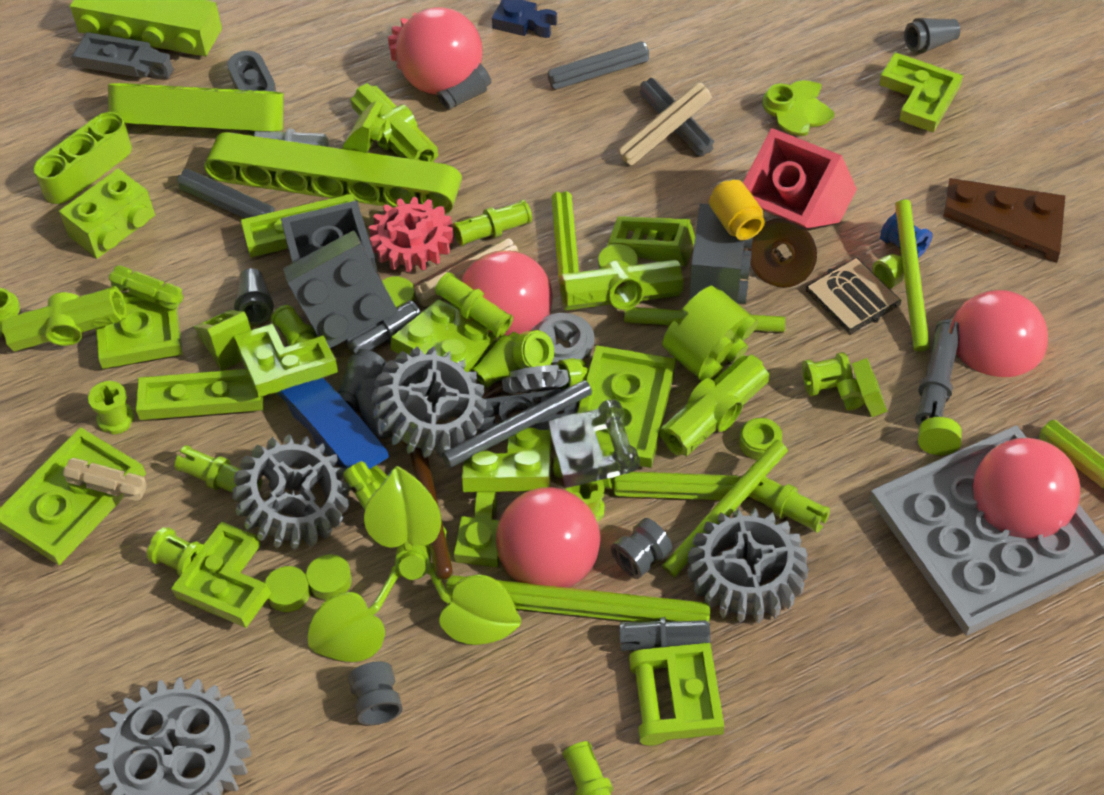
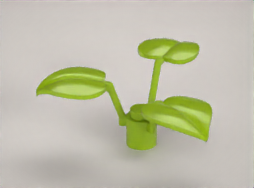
(408, 518)

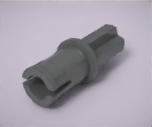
(383, 330)
(663, 634)

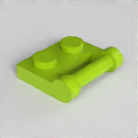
(692, 693)

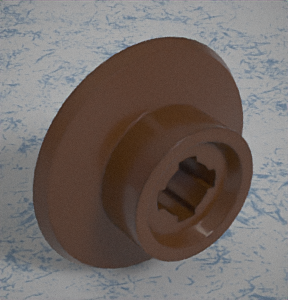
(769, 262)

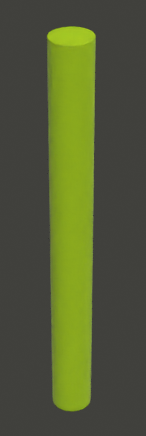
(912, 276)
(666, 317)
(728, 503)

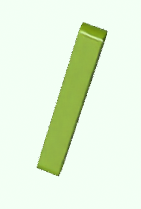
(330, 171)

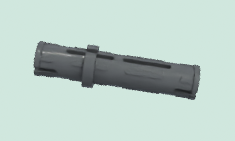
(936, 386)

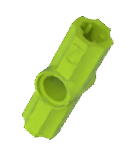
(401, 126)
(642, 283)
(64, 319)
(714, 405)

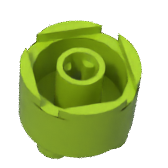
(709, 333)

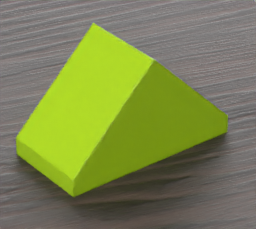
(219, 335)

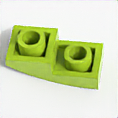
(366, 129)

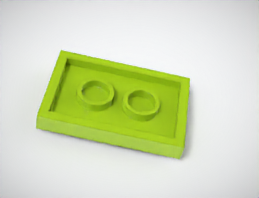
(642, 388)
(58, 514)

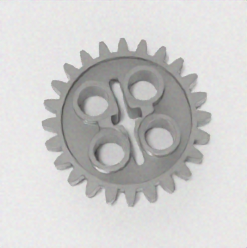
(173, 748)

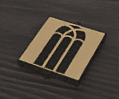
(853, 295)

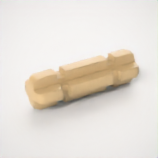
(105, 479)

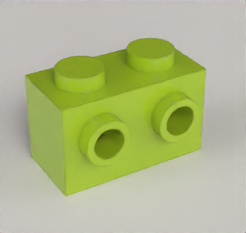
(116, 209)

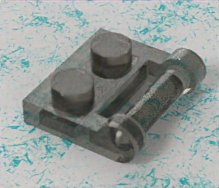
(579, 449)

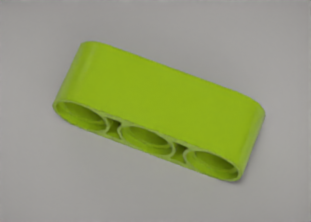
(83, 157)

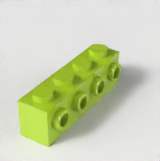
(164, 24)

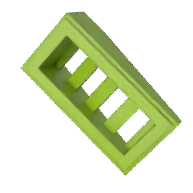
(676, 234)

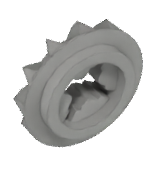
(567, 328)
(535, 379)

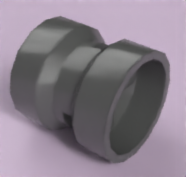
(641, 548)
(375, 693)

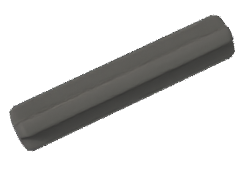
(598, 65)
(690, 130)
(221, 195)

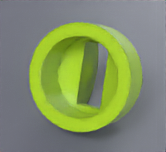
(889, 270)
(576, 371)

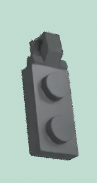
(121, 57)

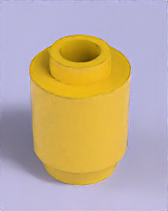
(737, 209)

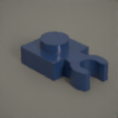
(521, 16)

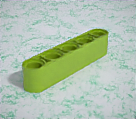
(197, 106)

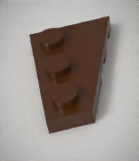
(1017, 213)

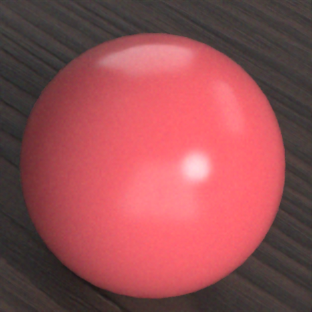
(438, 49)
(514, 285)
(1001, 333)
(1027, 488)
(548, 538)

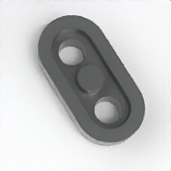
(250, 72)

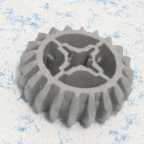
(411, 414)
(275, 466)
(728, 577)

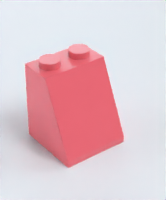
(800, 181)

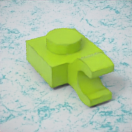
(478, 535)

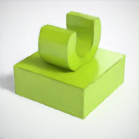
(862, 389)

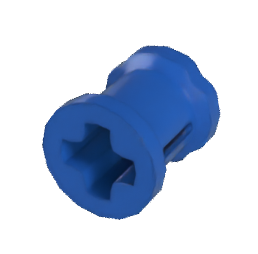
(890, 233)

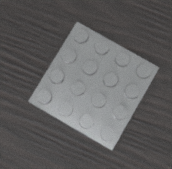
(968, 561)

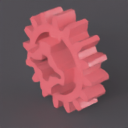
(411, 234)

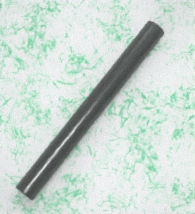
(516, 424)

